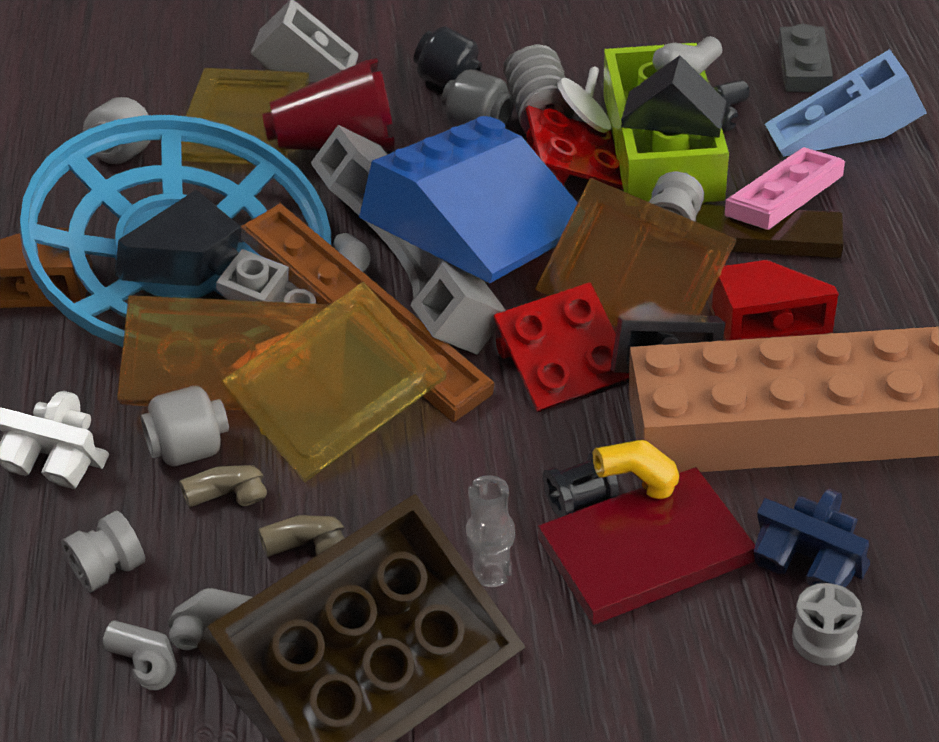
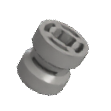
(678, 194)
(98, 553)

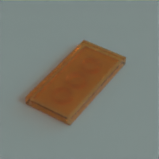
(198, 343)

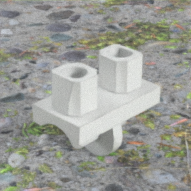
(54, 430)

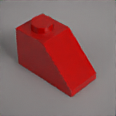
(772, 301)

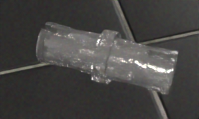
(490, 530)

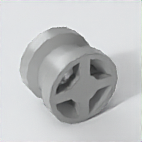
(838, 613)

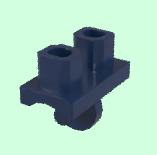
(816, 532)

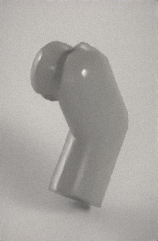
(150, 652)

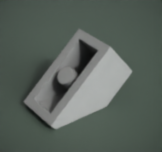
(301, 43)

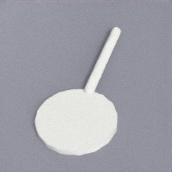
(583, 103)

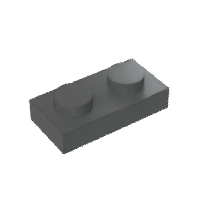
(804, 58)

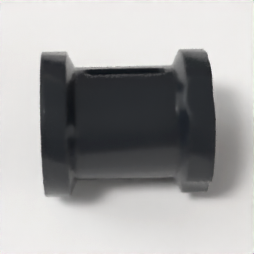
(577, 487)

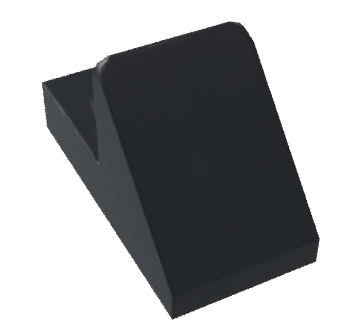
(651, 326)

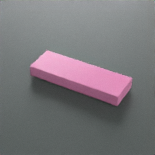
(784, 188)

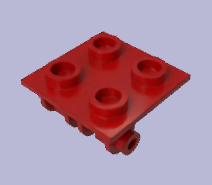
(572, 147)
(560, 345)

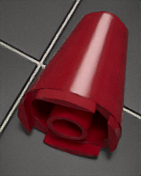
(348, 98)

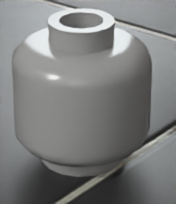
(113, 110)
(184, 426)

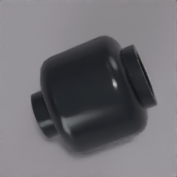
(445, 55)

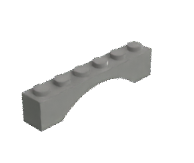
(445, 298)

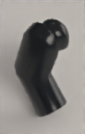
(733, 93)

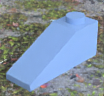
(851, 110)

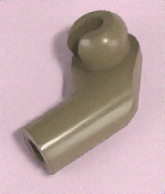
(221, 480)
(301, 530)

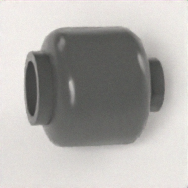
(477, 95)

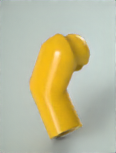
(644, 460)

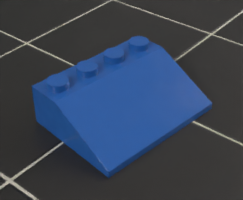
(470, 198)

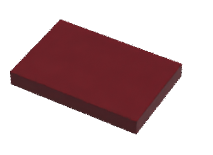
(645, 547)

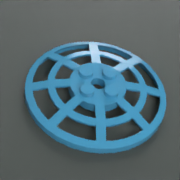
(171, 131)

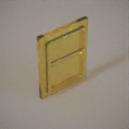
(238, 101)
(334, 381)

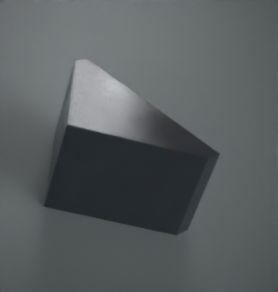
(675, 102)

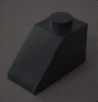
(179, 244)

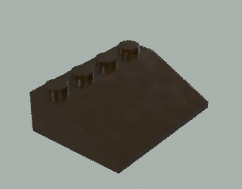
(362, 636)

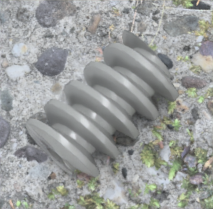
(534, 81)

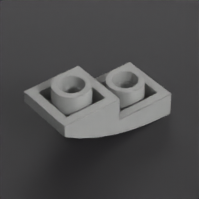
(260, 279)

